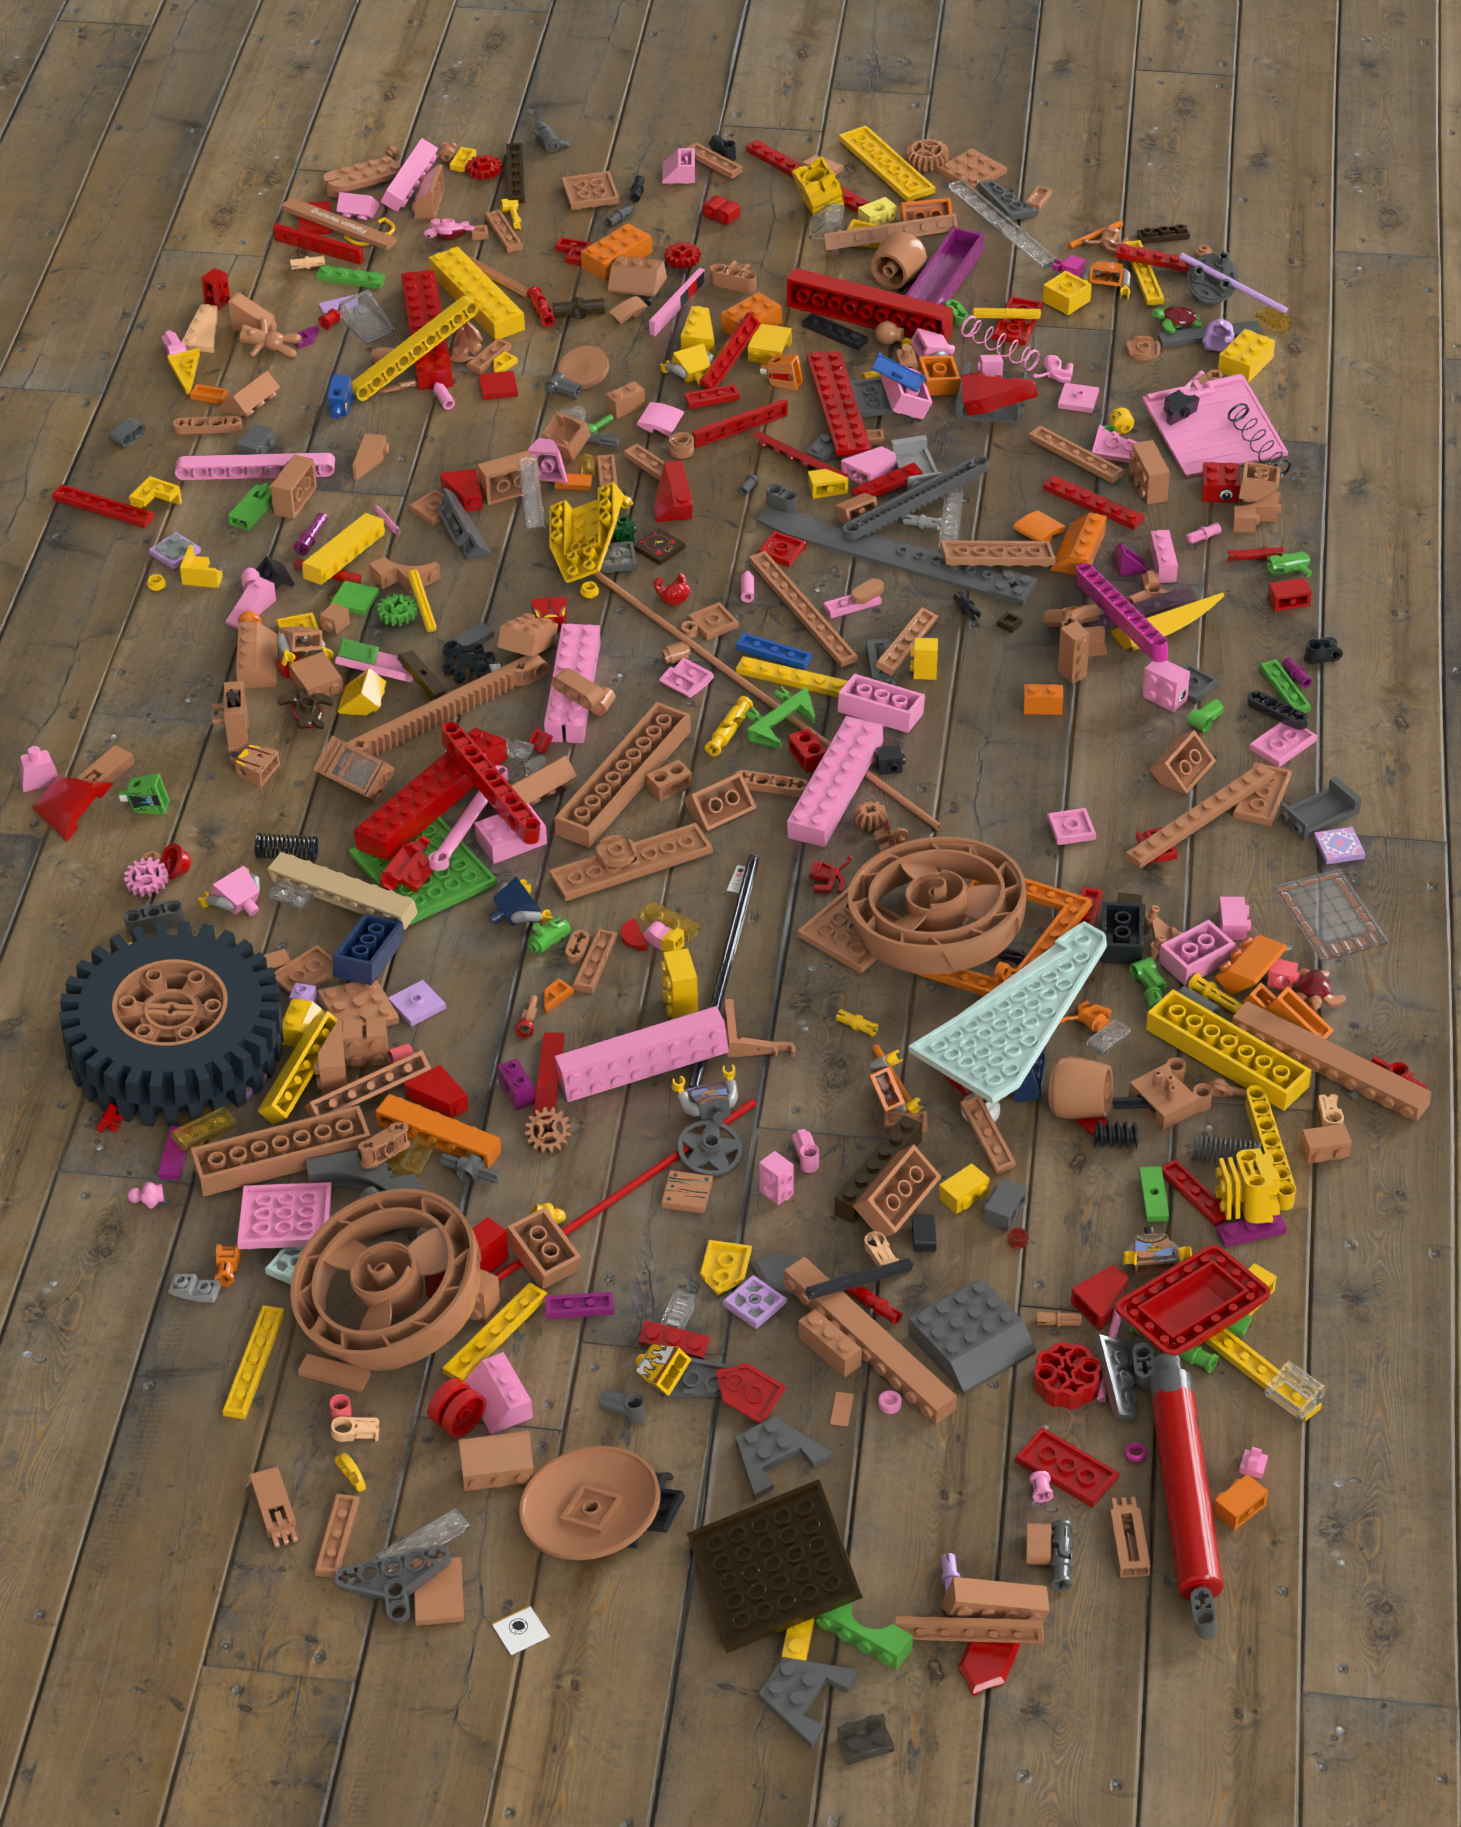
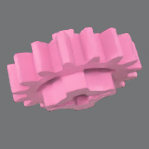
(146, 877)

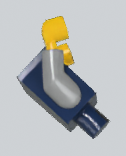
(517, 904)

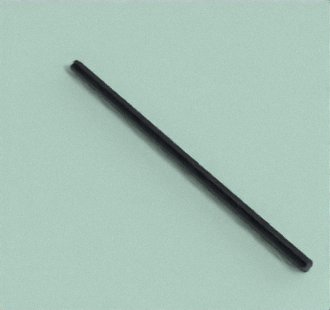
(729, 953)

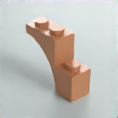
(1248, 516)
(387, 573)

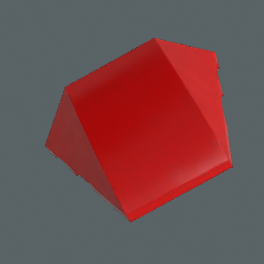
(67, 801)

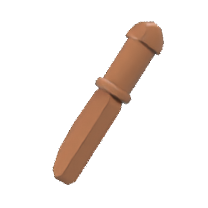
(401, 385)

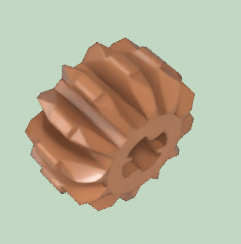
(869, 816)

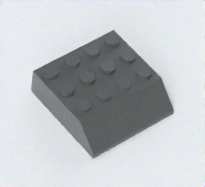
(971, 1335)

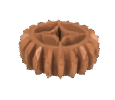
(927, 154)

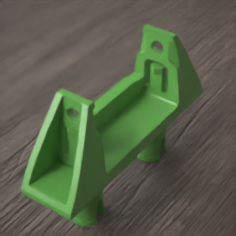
(761, 730)

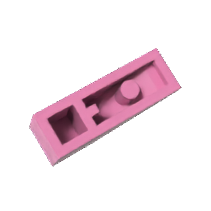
(255, 598)

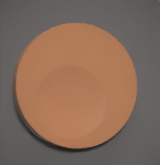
(585, 366)

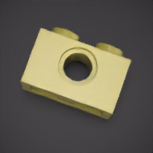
(878, 212)

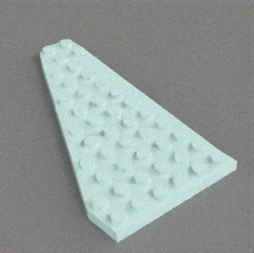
(1005, 1031)

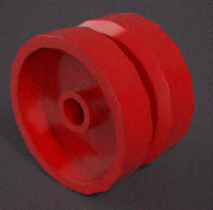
(456, 1408)

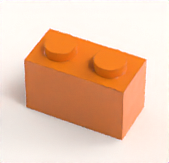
(1043, 699)
(1240, 1502)

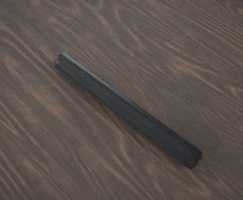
(858, 1278)

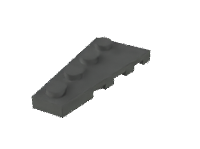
(1006, 201)
(699, 1380)

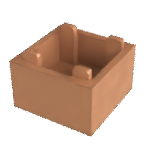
(568, 434)

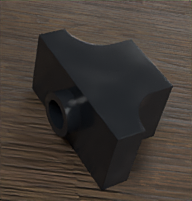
(1179, 406)

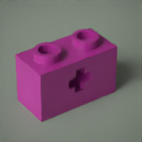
(516, 1084)

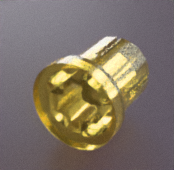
(587, 464)

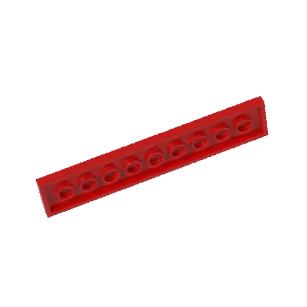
(838, 403)

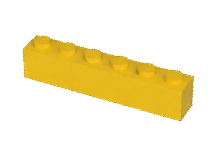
(343, 548)
(297, 1070)

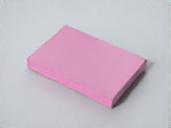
(1282, 743)

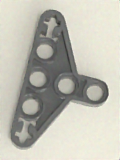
(406, 1576)

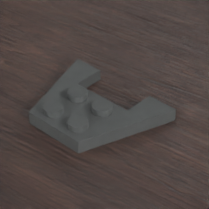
(769, 1446)
(794, 1689)

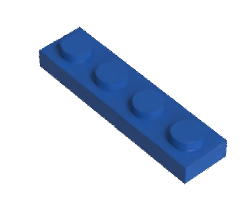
(774, 651)

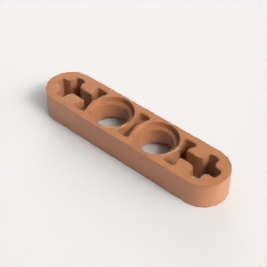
(187, 425)
(797, 789)

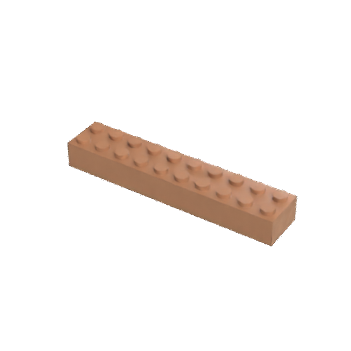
(622, 775)

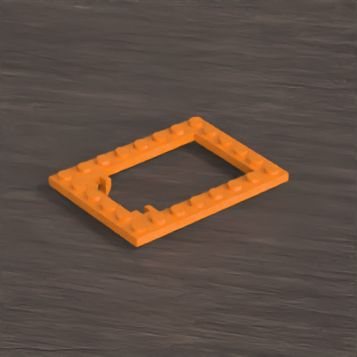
(1072, 910)

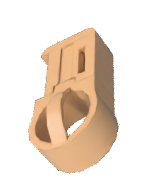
(1329, 1110)
(881, 1253)
(360, 1428)

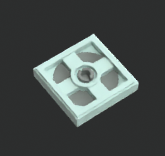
(284, 1264)

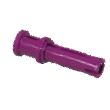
(308, 537)

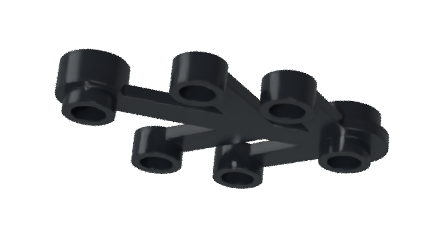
(453, 649)

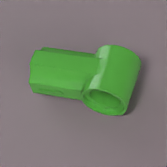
(1203, 718)
(1146, 972)

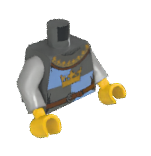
(709, 1100)

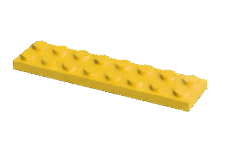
(887, 163)

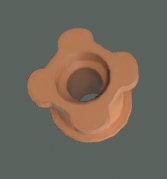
(447, 152)

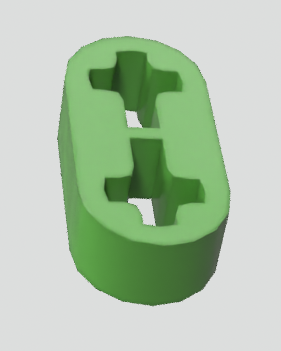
(959, 312)

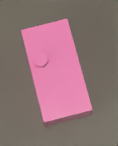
(881, 703)

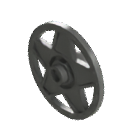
(709, 1148)

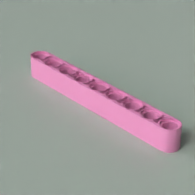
(246, 466)

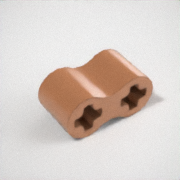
(1038, 1544)

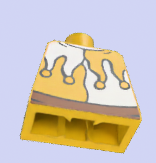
(662, 1366)

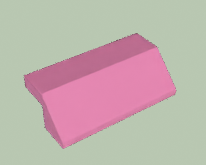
(385, 665)

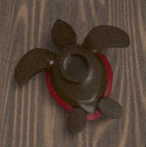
(306, 708)

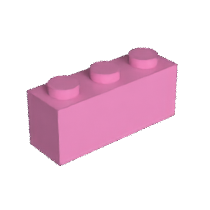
(1163, 556)

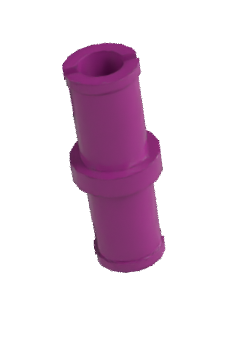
(1297, 672)

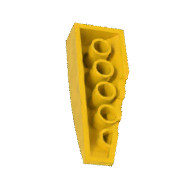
(1171, 620)

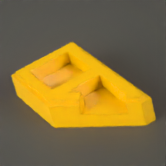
(504, 362)

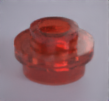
(1018, 1238)

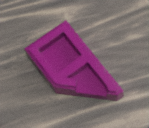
(308, 336)

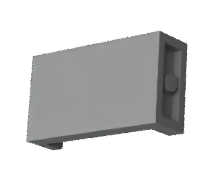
(914, 450)

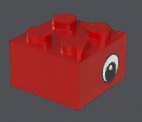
(1220, 482)

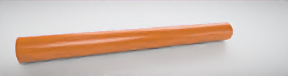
(1093, 235)
(879, 1053)

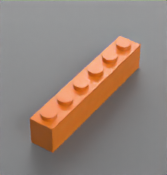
(447, 1133)

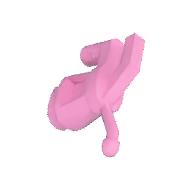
(1053, 369)

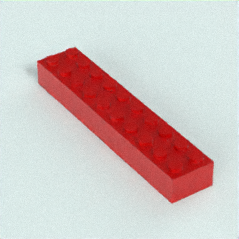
(865, 304)
(422, 306)
(422, 800)

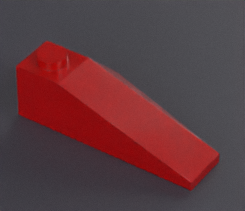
(990, 393)
(673, 494)

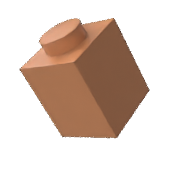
(334, 618)

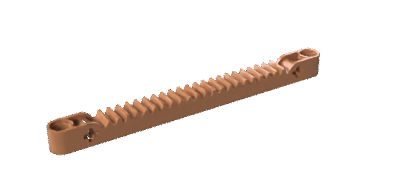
(450, 704)

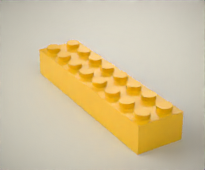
(462, 277)
(1228, 1049)

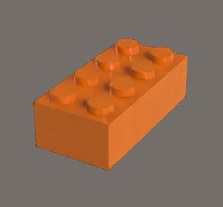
(625, 241)

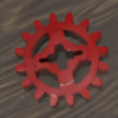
(483, 167)
(682, 255)

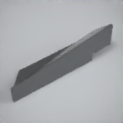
(461, 527)

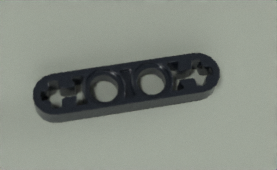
(1295, 718)

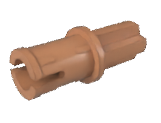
(1058, 1319)

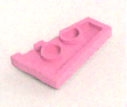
(1112, 446)

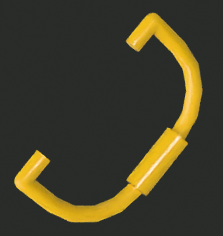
(384, 219)

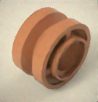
(681, 445)

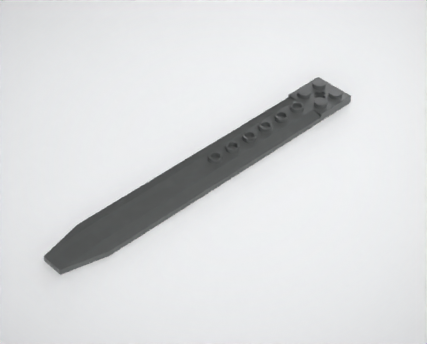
(901, 556)

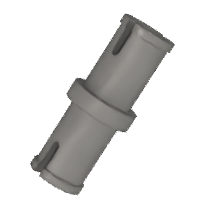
(922, 521)

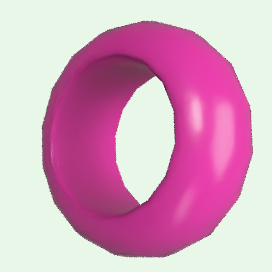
(1135, 1446)

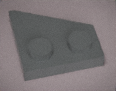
(822, 448)

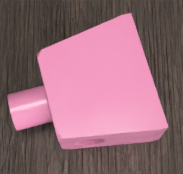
(36, 769)

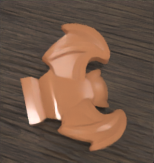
(467, 342)

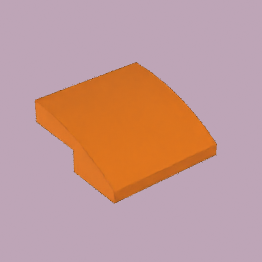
(1038, 526)

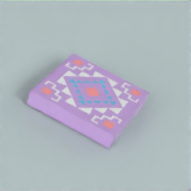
(1339, 845)

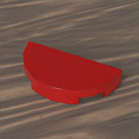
(632, 935)

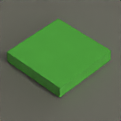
(356, 597)

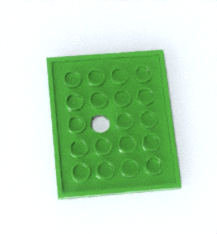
(443, 888)

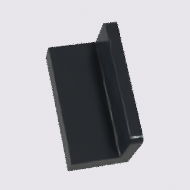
(274, 572)

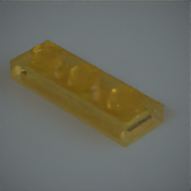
(656, 912)
(203, 1128)

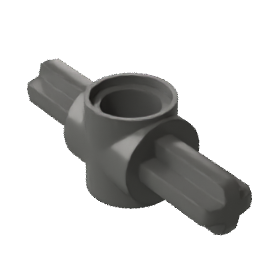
(470, 1168)

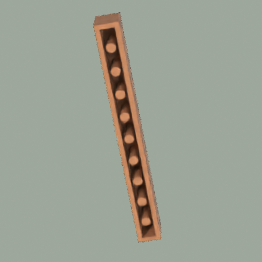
(1334, 1061)
(877, 1345)

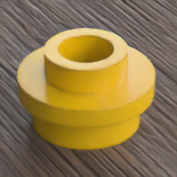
(156, 582)
(589, 590)

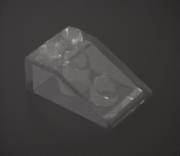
(365, 317)

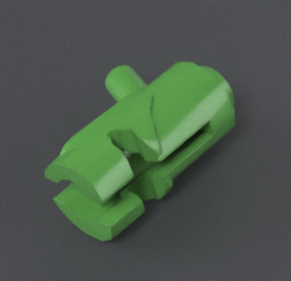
(1289, 563)
(548, 935)

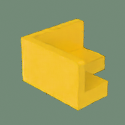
(154, 488)
(196, 572)

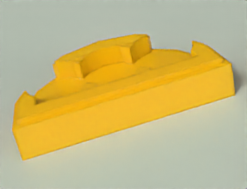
(351, 1471)

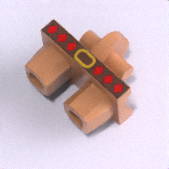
(894, 837)

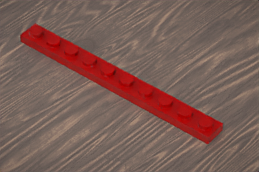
(787, 165)

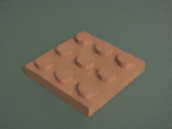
(972, 168)
(590, 190)
(358, 1002)

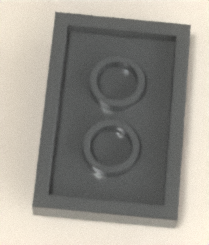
(871, 397)

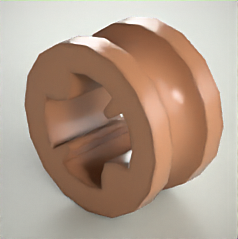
(690, 629)

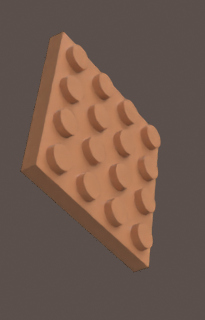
(836, 936)

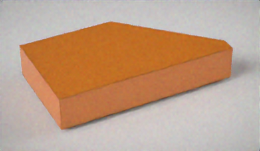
(556, 994)

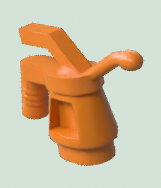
(1093, 1016)

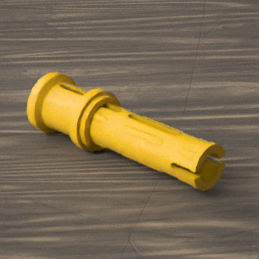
(1210, 991)

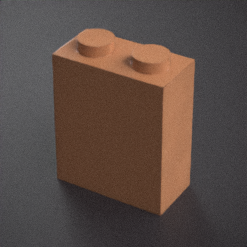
(316, 675)

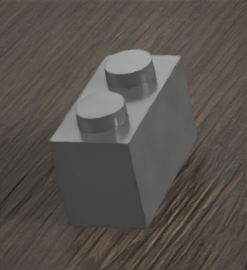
(256, 441)
(1004, 1204)

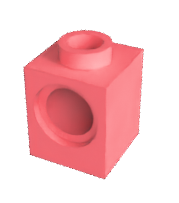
(1283, 974)

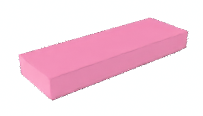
(846, 605)

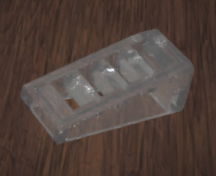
(681, 1301)

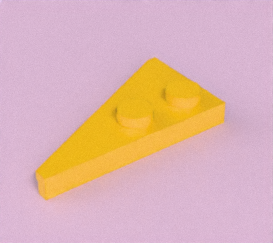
(184, 367)

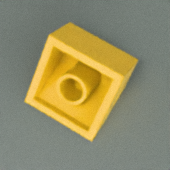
(362, 694)
(298, 1019)

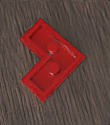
(573, 248)

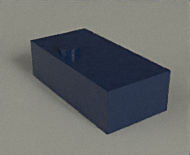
(367, 949)

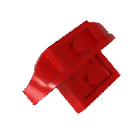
(408, 867)

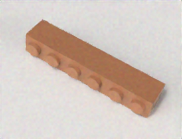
(370, 1085)

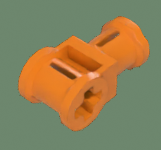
(227, 1261)

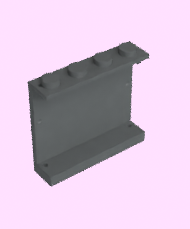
(1009, 414)

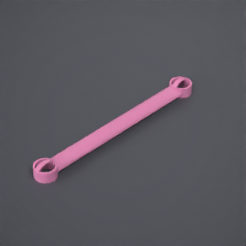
(460, 829)

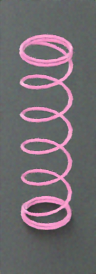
(1026, 357)

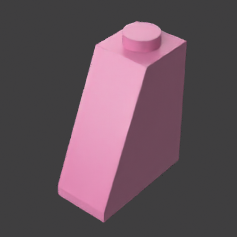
(869, 464)

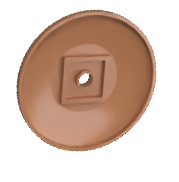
(599, 1477)

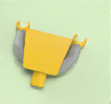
(689, 363)

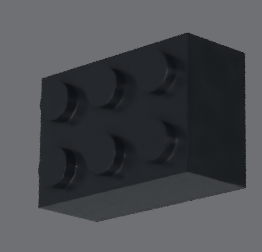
(1123, 932)

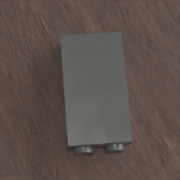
(1321, 809)

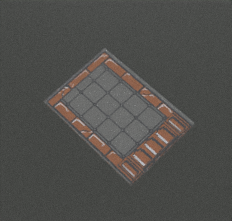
(1330, 915)

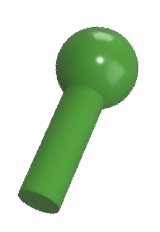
(594, 427)

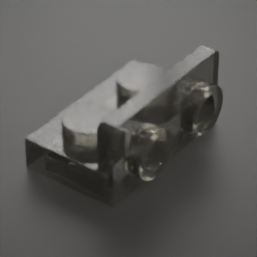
(864, 1739)

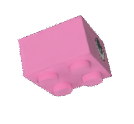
(1166, 684)

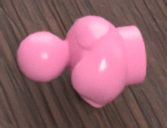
(149, 1195)

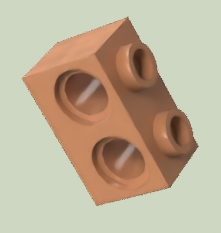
(669, 780)

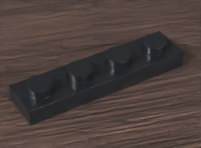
(835, 331)

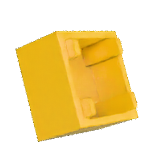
(1066, 292)

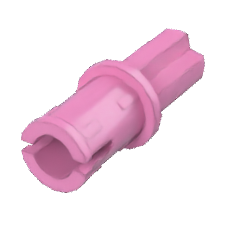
(1204, 533)

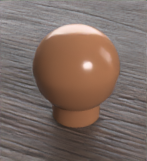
(888, 333)

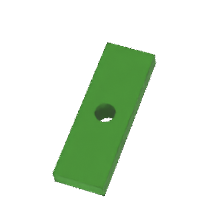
(1154, 1194)

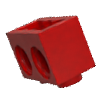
(806, 749)

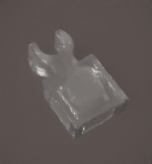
(519, 749)

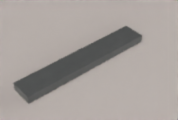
(1196, 335)

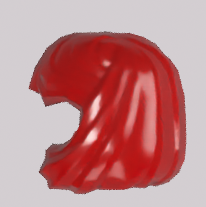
(674, 593)

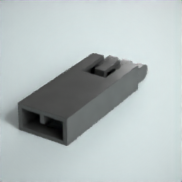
(873, 655)

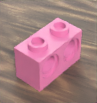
(776, 1178)

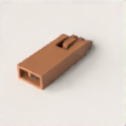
(109, 766)
(270, 1494)
(1130, 1550)

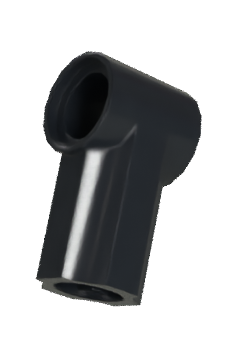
(725, 147)

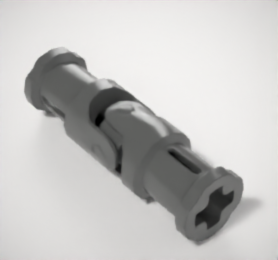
(1061, 1555)

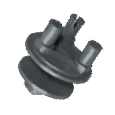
(1207, 288)

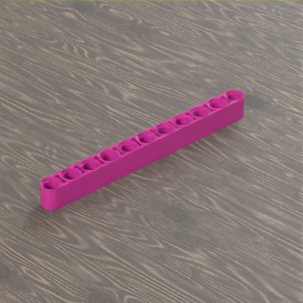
(1122, 612)

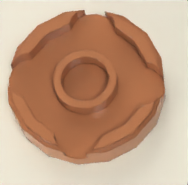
(1143, 348)
(615, 851)

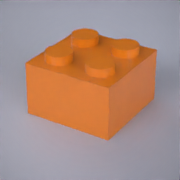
(940, 373)

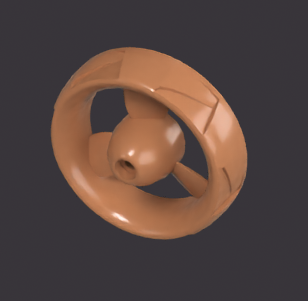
(939, 904)
(389, 1278)

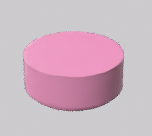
(890, 1402)

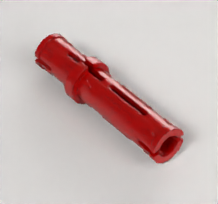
(1254, 554)
(879, 1306)

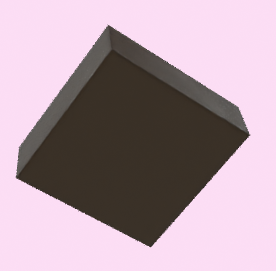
(1009, 622)

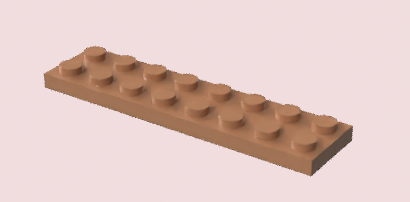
(651, 856)

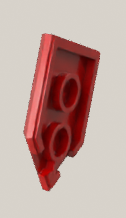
(749, 1391)
(987, 1664)

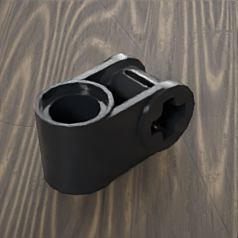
(1320, 651)

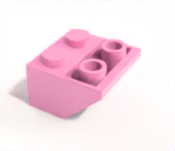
(679, 167)

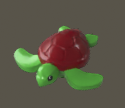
(1176, 317)

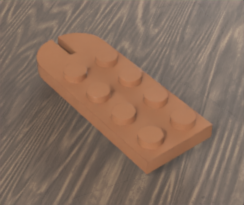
(360, 175)

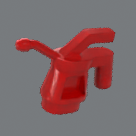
(824, 872)

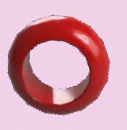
(524, 1035)

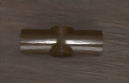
(579, 308)

